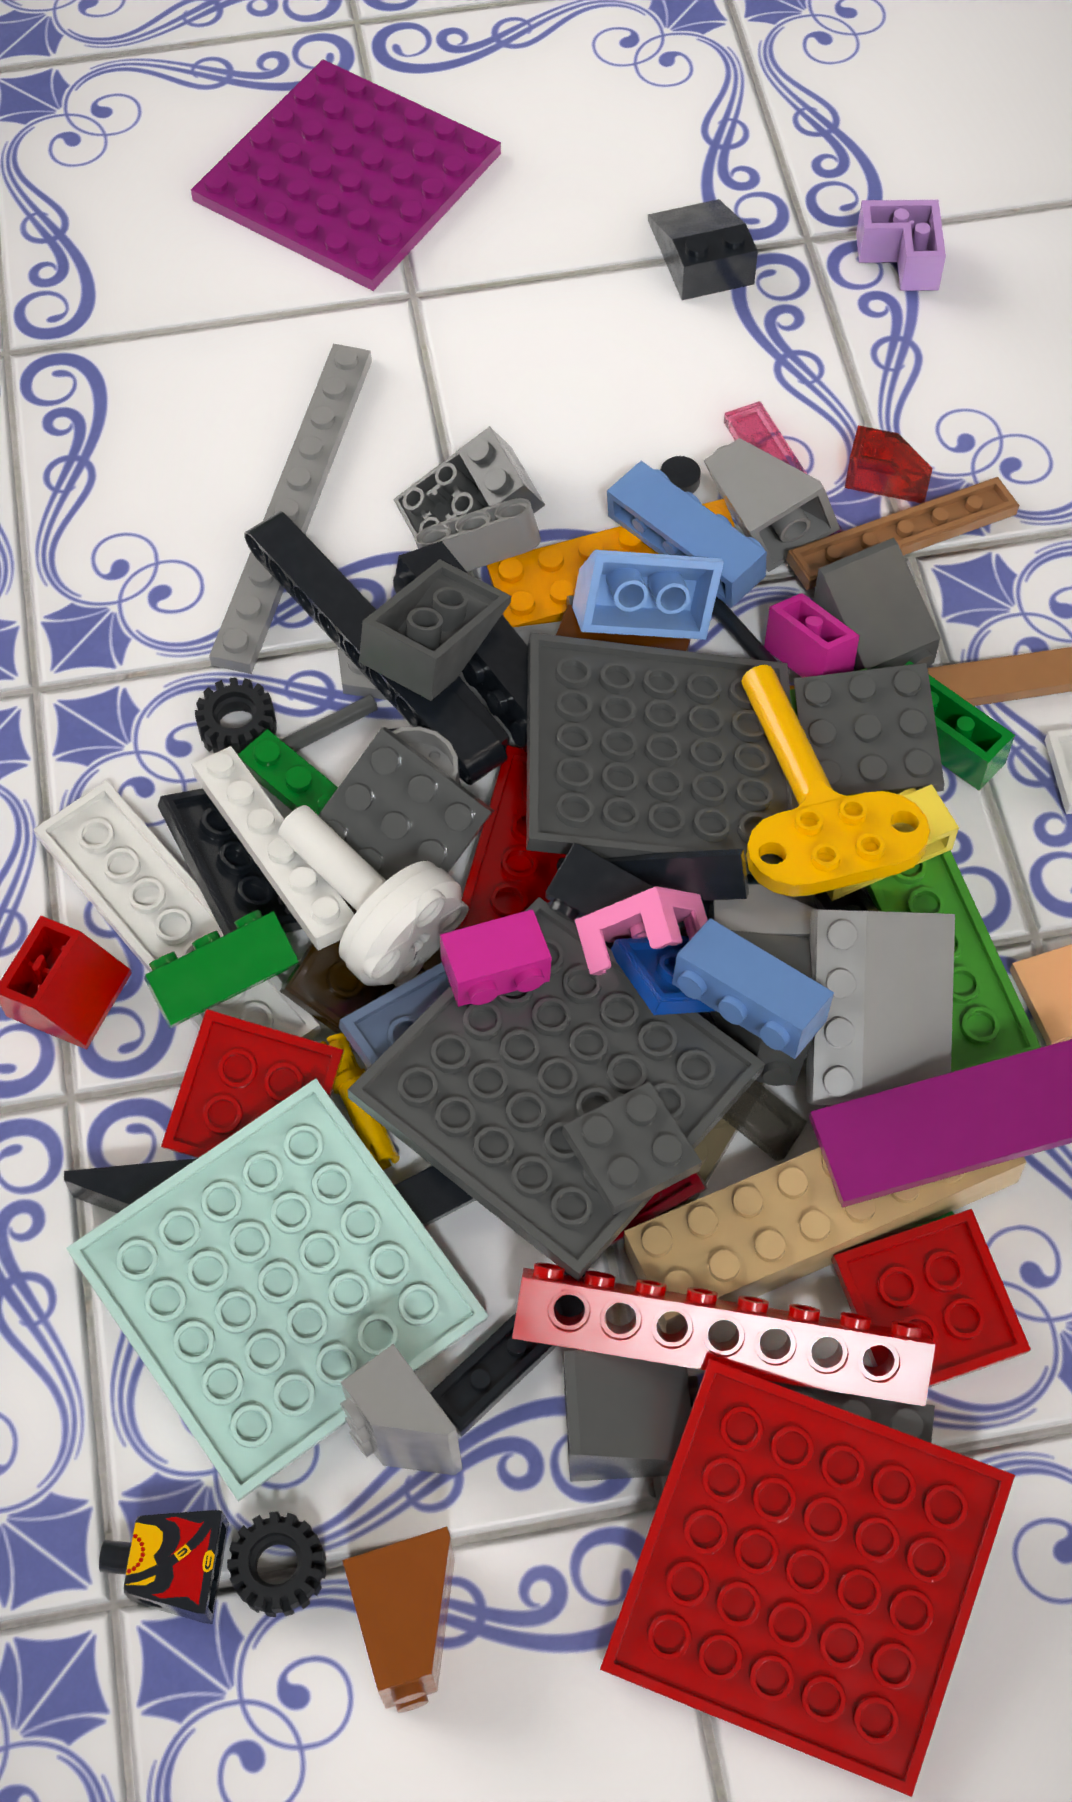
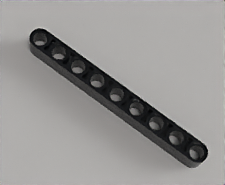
(340, 612)

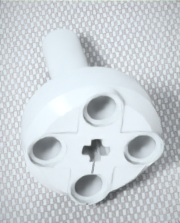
(395, 918)

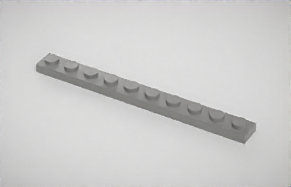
(297, 496)

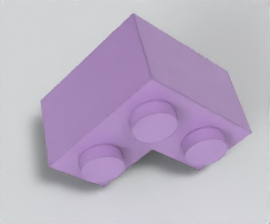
(904, 234)

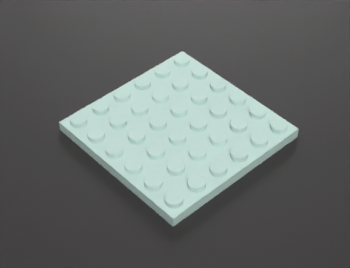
(272, 1283)

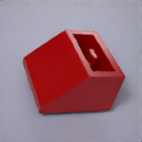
(62, 983)

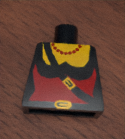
(172, 1562)

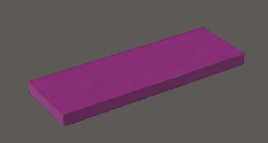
(947, 1124)

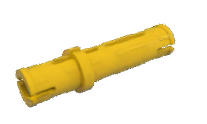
(367, 1128)

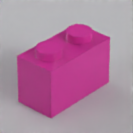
(809, 638)
(495, 958)

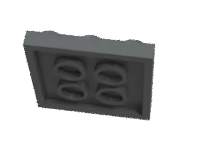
(872, 728)
(403, 809)

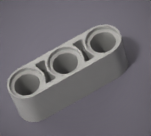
(486, 534)

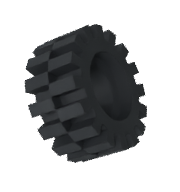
(229, 700)
(250, 1546)

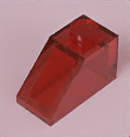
(887, 466)

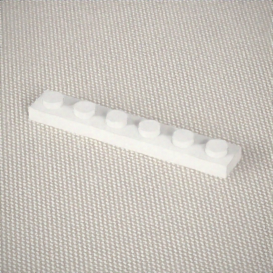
(256, 824)

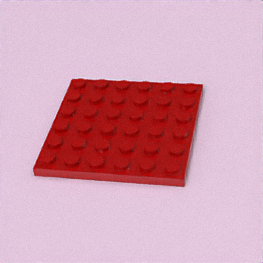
(809, 1576)

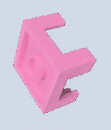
(646, 914)

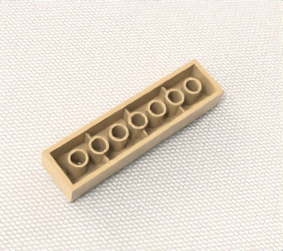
(785, 1228)

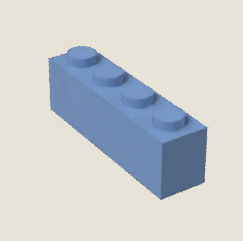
(681, 526)

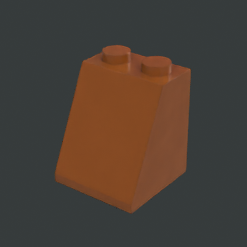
(403, 1614)

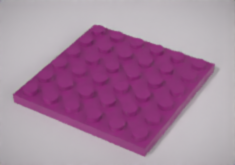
(347, 173)

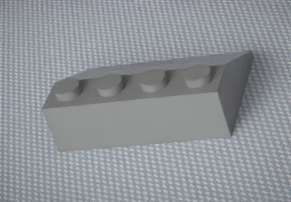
(887, 1004)

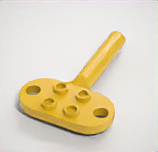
(830, 835)

